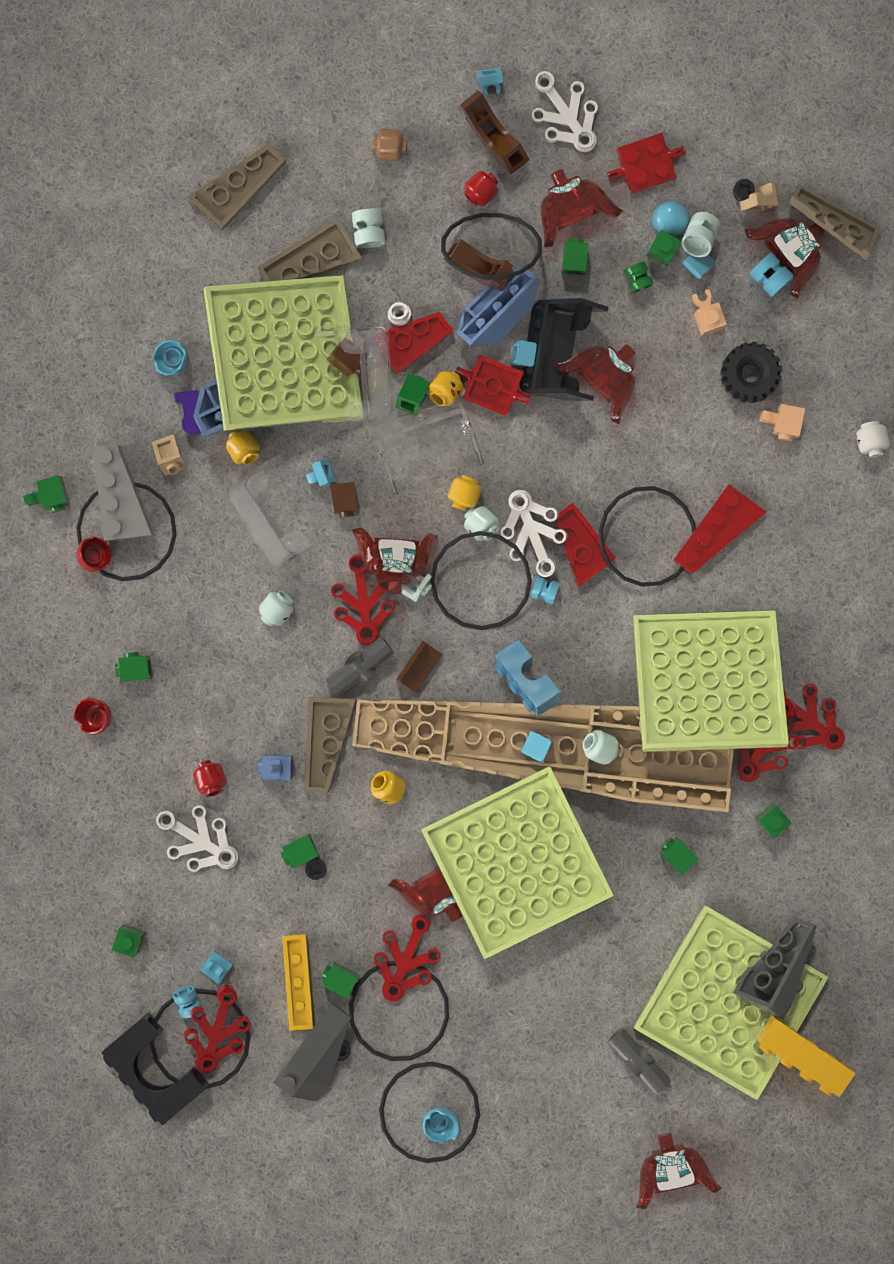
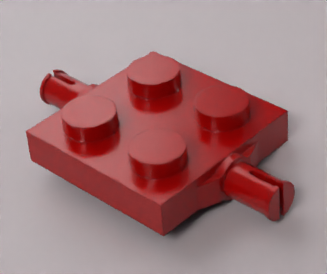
(646, 163)
(493, 385)

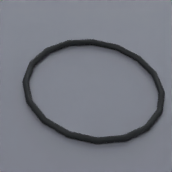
(484, 276)
(174, 534)
(487, 534)
(601, 539)
(246, 1049)
(398, 1058)
(436, 1159)

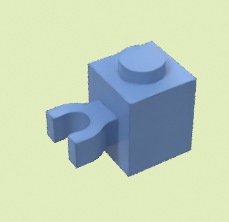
(276, 767)

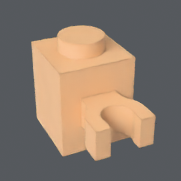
(708, 316)
(787, 421)

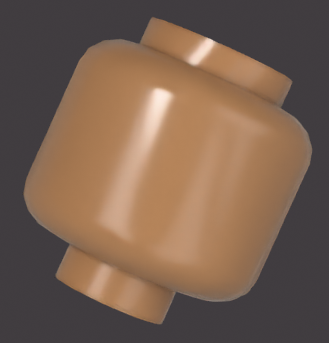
(389, 144)

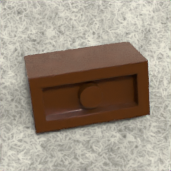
(419, 666)

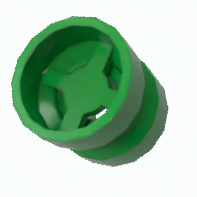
(638, 277)

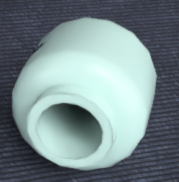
(481, 520)
(276, 608)
(600, 747)

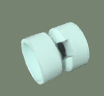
(368, 228)
(700, 234)

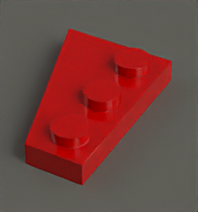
(415, 339)
(581, 545)

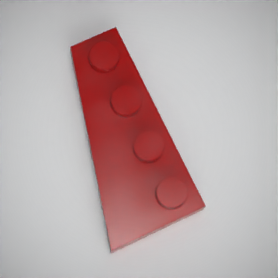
(722, 524)

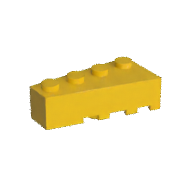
(805, 1056)

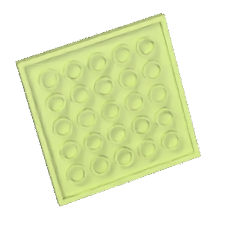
(268, 352)
(709, 681)
(517, 862)
(701, 1015)

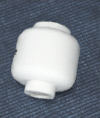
(873, 439)

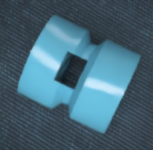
(777, 280)

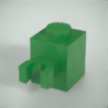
(50, 493)

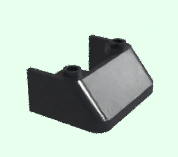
(554, 330)

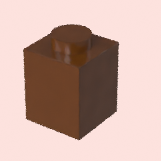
(345, 362)
(344, 499)

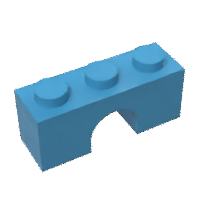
(536, 694)

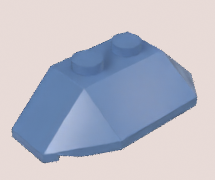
(496, 312)
(208, 409)

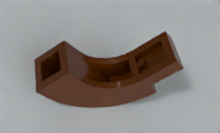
(492, 133)
(477, 262)

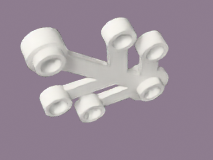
(567, 115)
(532, 529)
(201, 840)

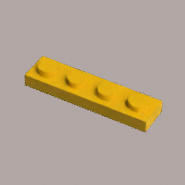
(297, 981)

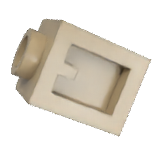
(763, 199)
(168, 455)

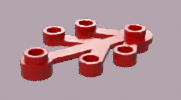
(362, 605)
(811, 721)
(754, 760)
(405, 962)
(216, 1033)

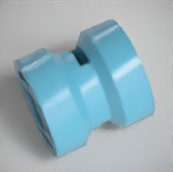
(544, 589)
(186, 1000)

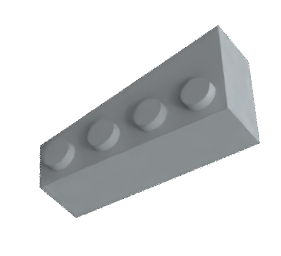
(119, 499)

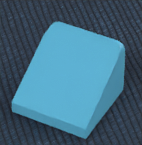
(698, 265)
(523, 354)
(536, 746)

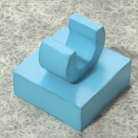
(490, 77)
(322, 473)
(216, 967)

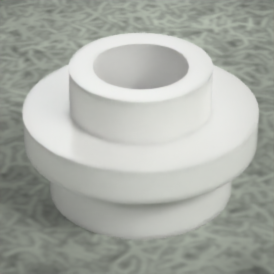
(399, 308)

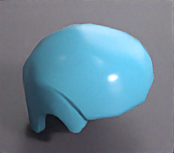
(670, 218)
(176, 352)
(433, 1120)

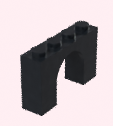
(161, 1101)

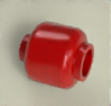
(481, 188)
(209, 778)

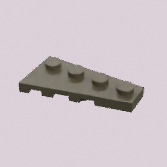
(232, 191)
(839, 222)
(314, 254)
(325, 736)

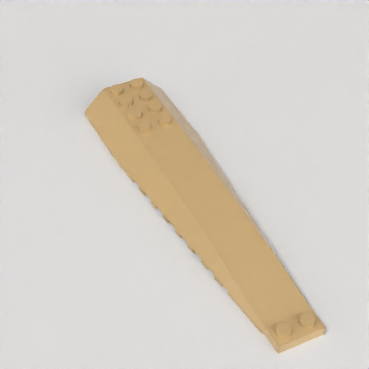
(493, 734)

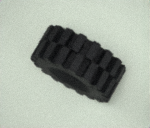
(762, 358)

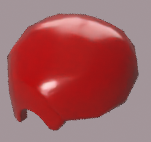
(93, 554)
(85, 712)

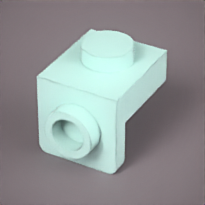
(417, 587)

